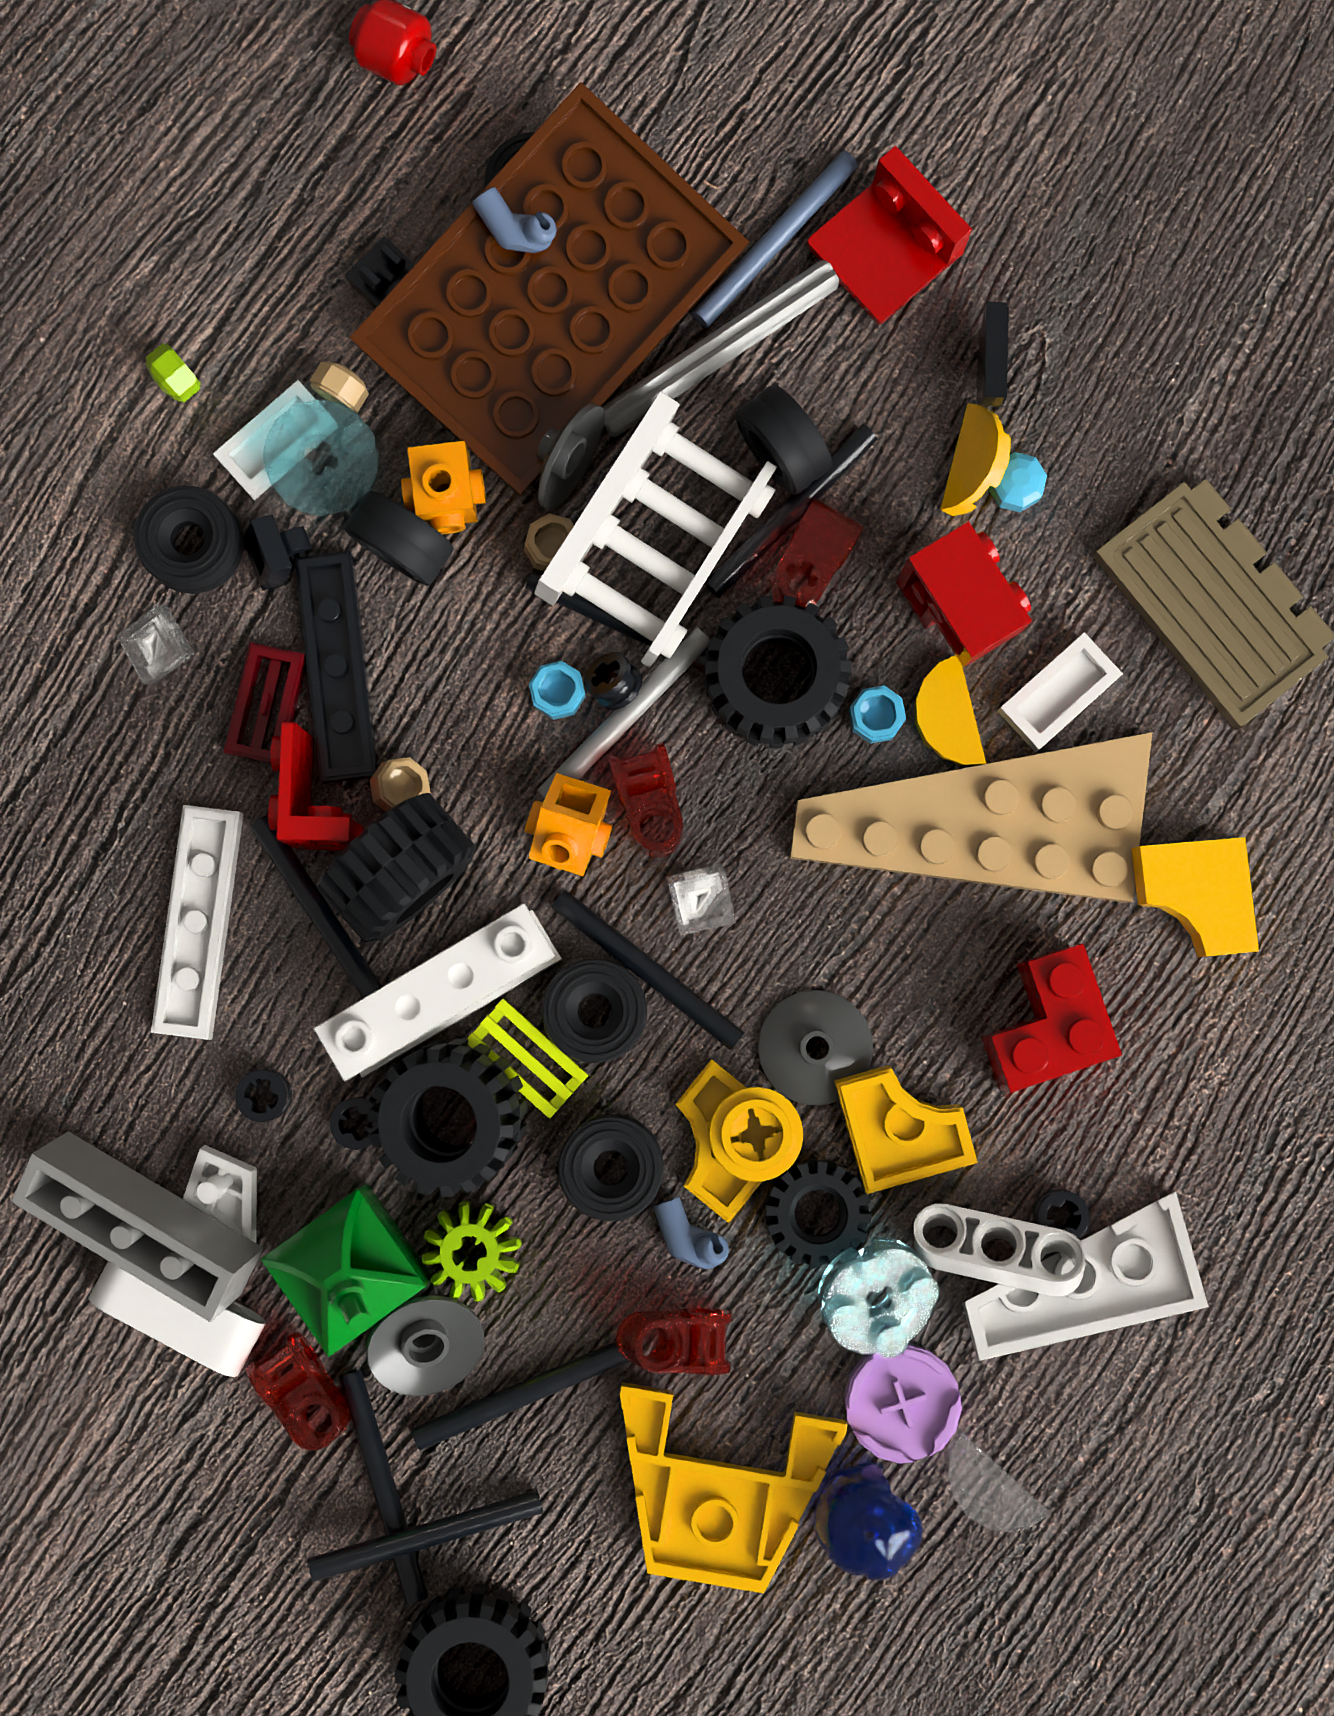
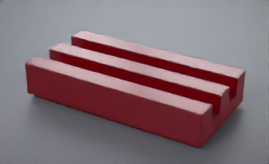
(245, 694)

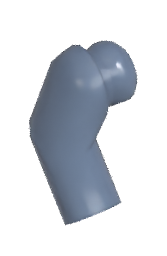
(514, 230)
(687, 1241)

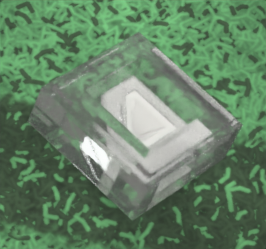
(155, 644)
(701, 899)

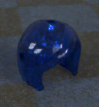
(861, 1502)

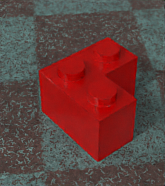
(965, 593)
(1068, 1026)

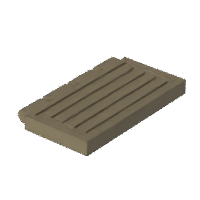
(1213, 604)

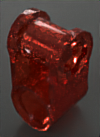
(816, 551)
(648, 790)
(687, 1342)
(297, 1389)

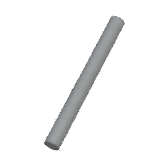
(622, 719)

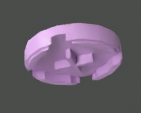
(902, 1404)

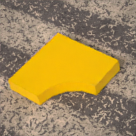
(1204, 889)
(898, 1135)
(708, 1179)

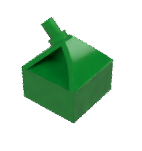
(347, 1269)

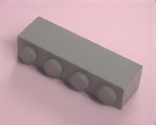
(137, 1225)

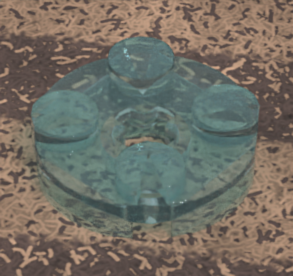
(350, 443)
(897, 1318)

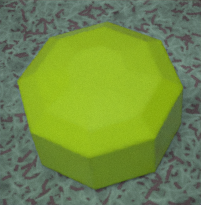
(172, 373)

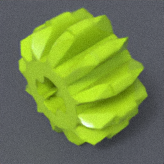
(455, 1238)

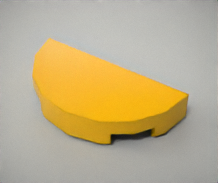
(978, 460)
(947, 716)

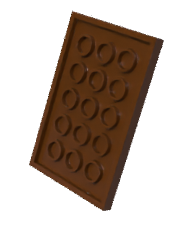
(528, 339)

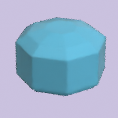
(1021, 483)
(557, 690)
(877, 714)

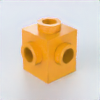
(440, 469)
(569, 836)

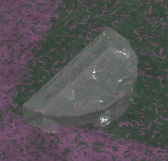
(988, 1490)

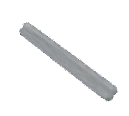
(721, 346)

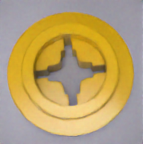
(780, 1148)

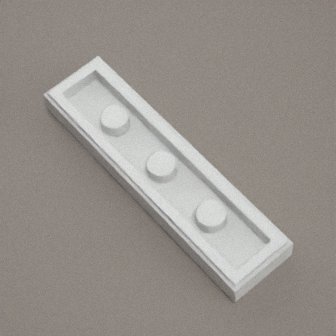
(197, 922)

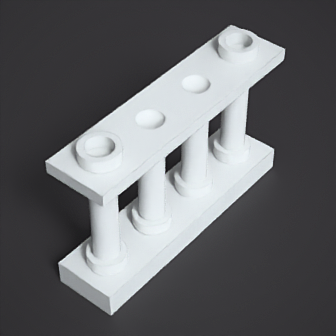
(601, 528)
(438, 993)

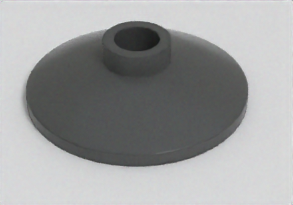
(568, 455)
(785, 1039)
(429, 1362)

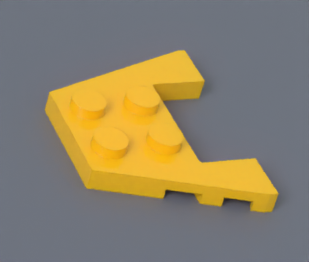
(713, 1516)

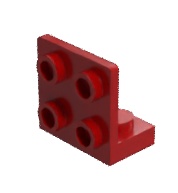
(891, 238)
(291, 810)

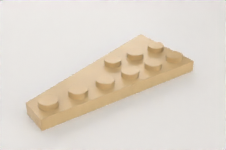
(1017, 823)

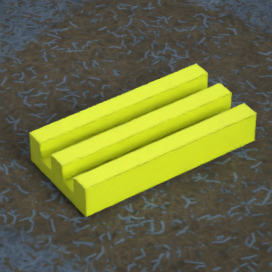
(562, 1091)

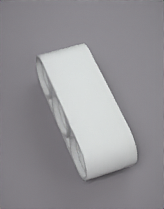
(1020, 1271)
(215, 1344)

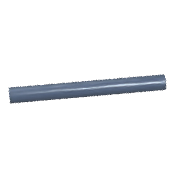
(775, 239)

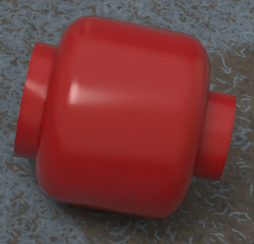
(392, 41)

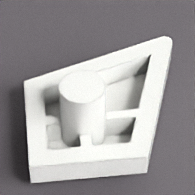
(224, 1190)

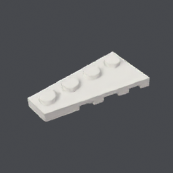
(1130, 1276)

